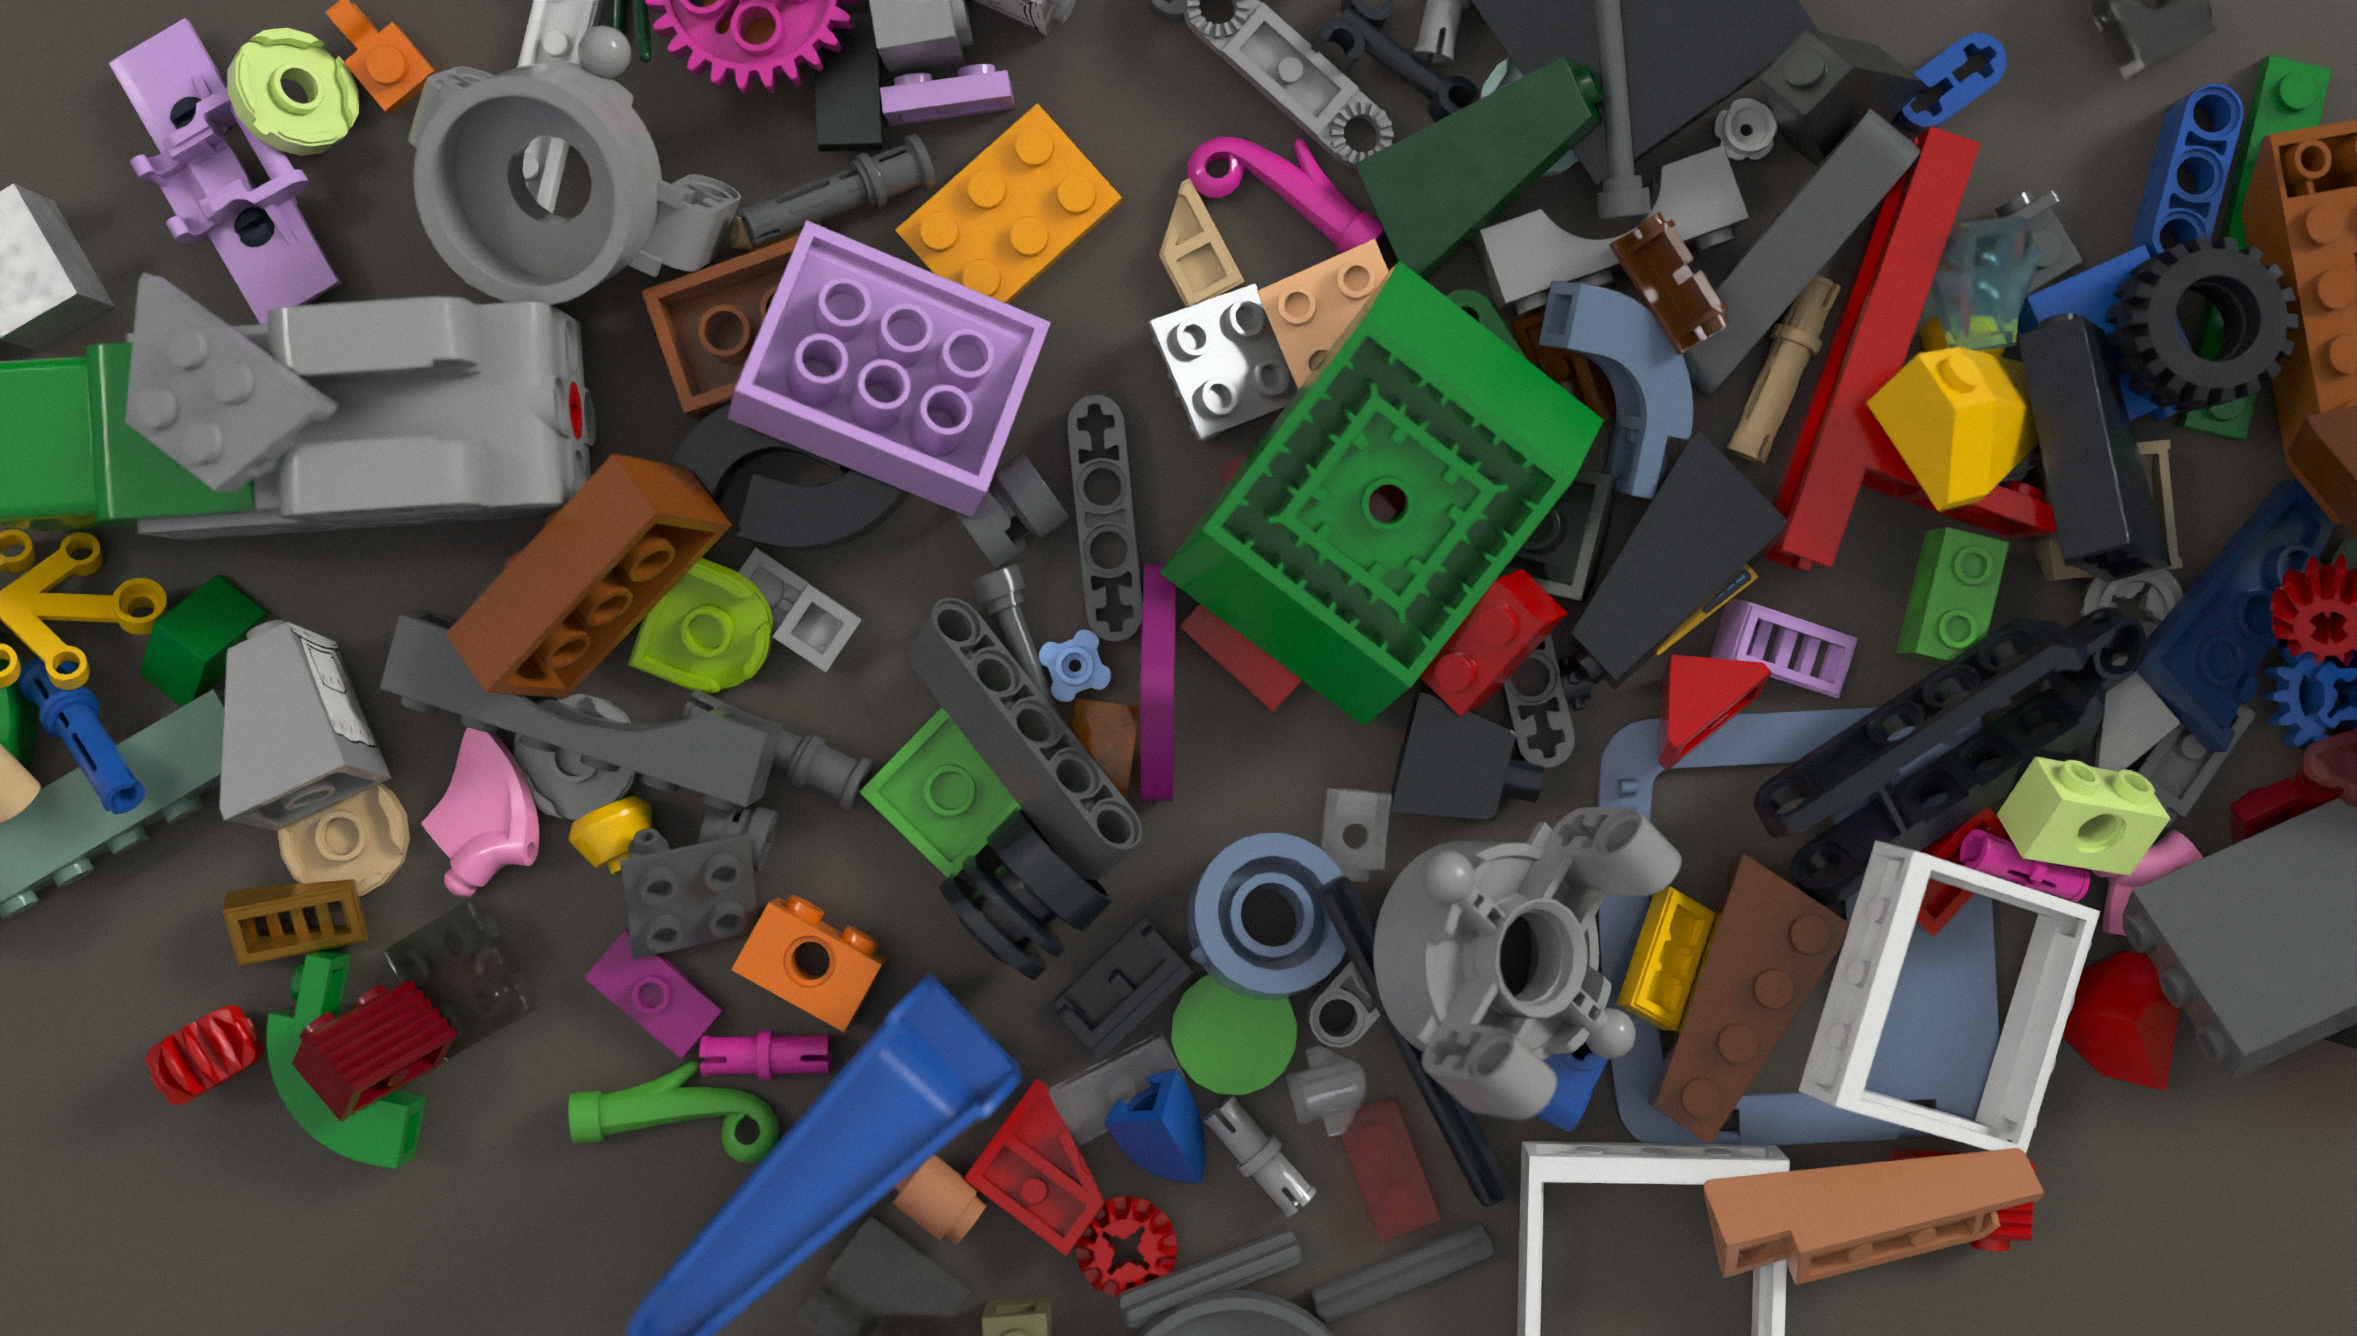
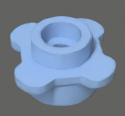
(1059, 656)

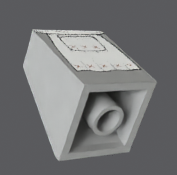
(292, 729)

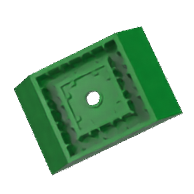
(1403, 401)

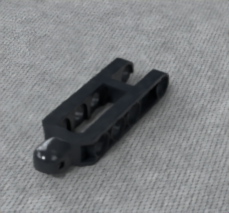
(1864, 762)

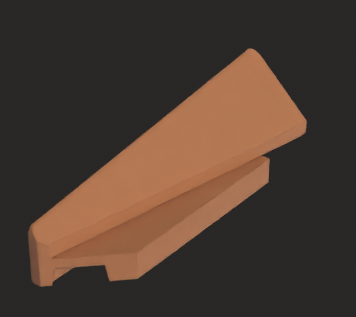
(1863, 1212)

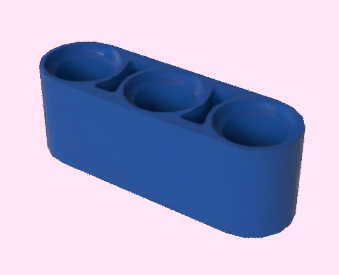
(2203, 154)

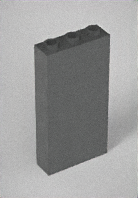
(2259, 938)

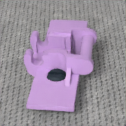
(206, 182)

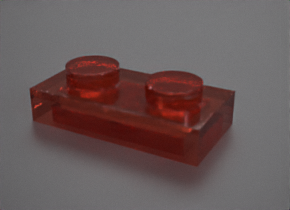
(1389, 1170)

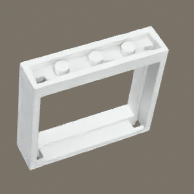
(1869, 975)
(1638, 1165)

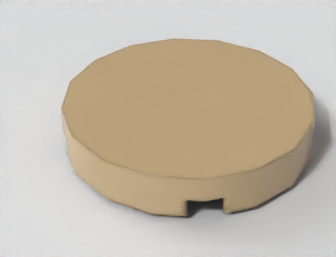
(369, 831)

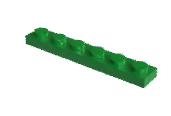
(2284, 99)

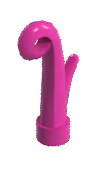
(1304, 188)

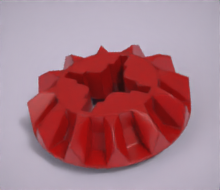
(1121, 1218)

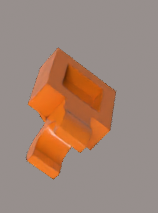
(384, 61)

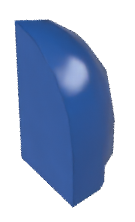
(1161, 1129)

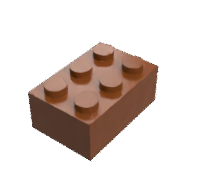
(712, 322)

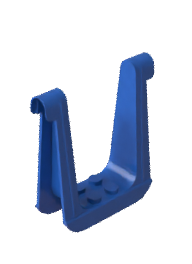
(870, 1128)

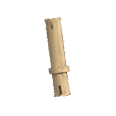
(1789, 354)

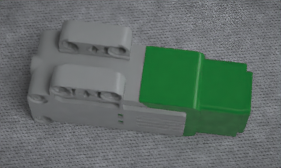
(435, 422)

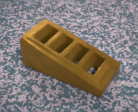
(261, 946)

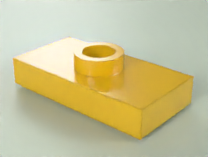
(1666, 958)

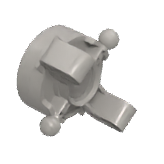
(491, 228)
(1444, 939)

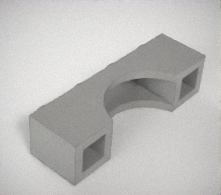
(1532, 251)

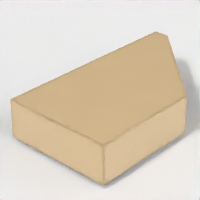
(1196, 253)

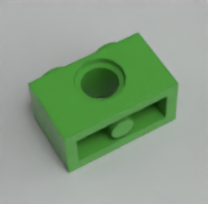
(1951, 594)

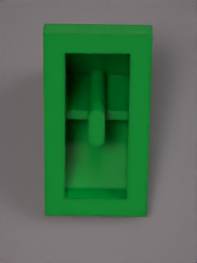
(192, 639)

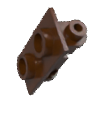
(1677, 298)

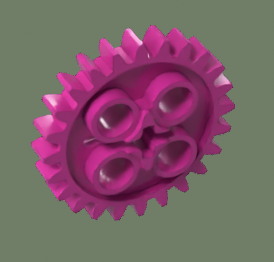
(799, 34)

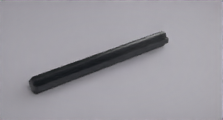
(1454, 1120)

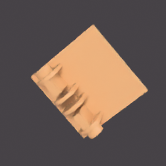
(1319, 303)

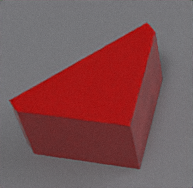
(1701, 698)

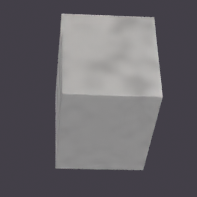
(43, 273)

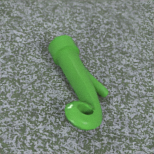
(662, 1102)

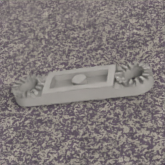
(1291, 76)

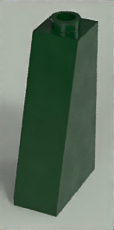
(1476, 162)

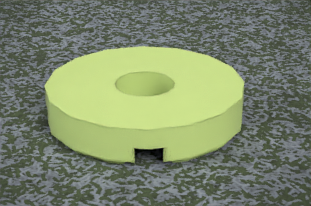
(274, 117)

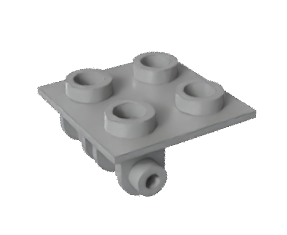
(1224, 361)

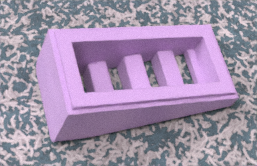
(1746, 632)

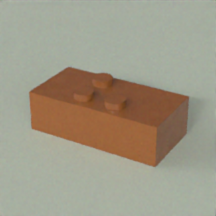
(587, 578)

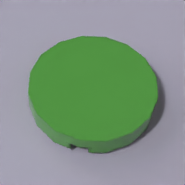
(1232, 1039)

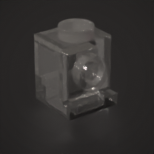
(1348, 807)

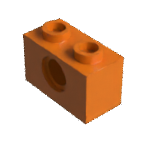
(773, 961)

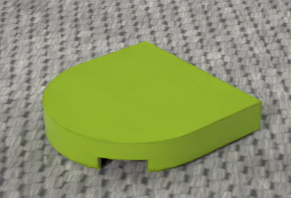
(706, 631)

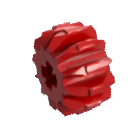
(2317, 610)
(204, 1055)

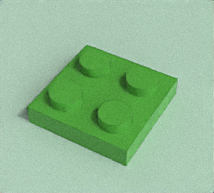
(941, 794)

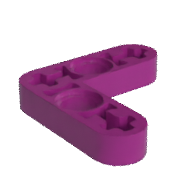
(1157, 686)

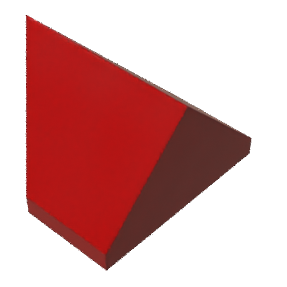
(2124, 1020)

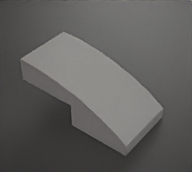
(802, 613)

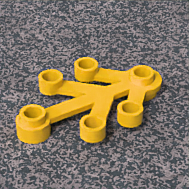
(27, 603)

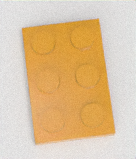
(1011, 210)

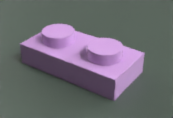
(921, 99)

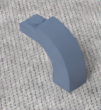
(1643, 369)

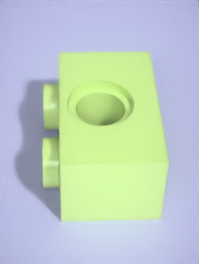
(2083, 816)

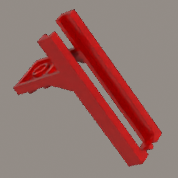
(1839, 435)

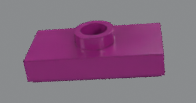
(655, 995)

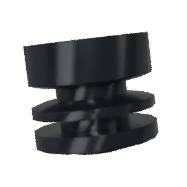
(1022, 896)

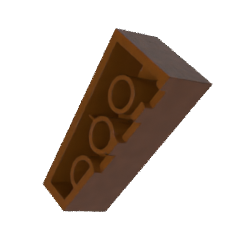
(1750, 983)

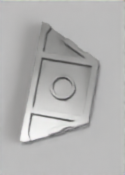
(211, 391)

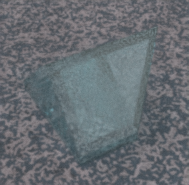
(1984, 282)

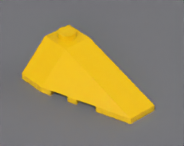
(1958, 421)

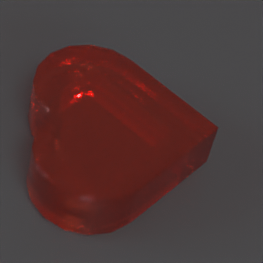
(2332, 766)

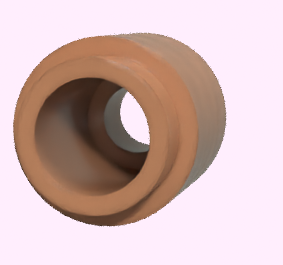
(939, 1200)

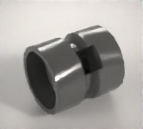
(1012, 511)

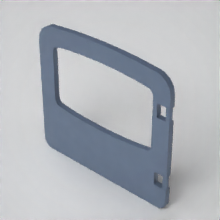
(1944, 1004)

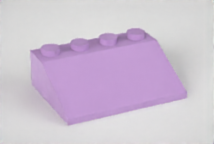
(888, 369)

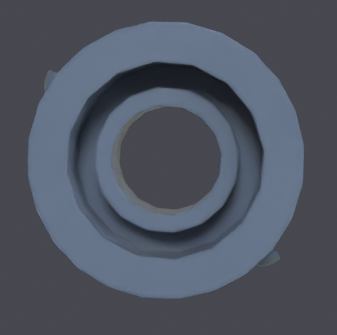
(1216, 928)

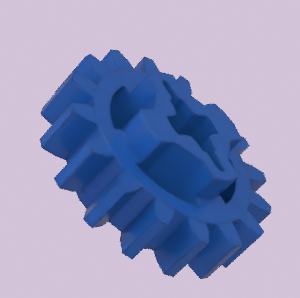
(2307, 697)

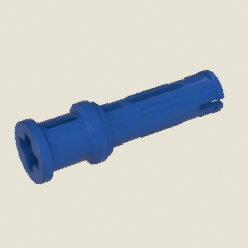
(75, 719)

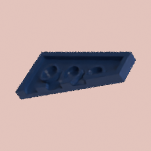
(2219, 631)

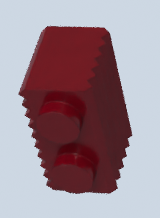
(372, 1048)

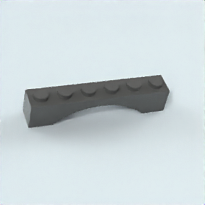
(714, 753)

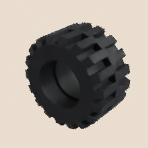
(2251, 314)

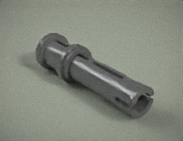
(866, 182)
(805, 760)

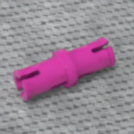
(2002, 860)
(766, 1055)

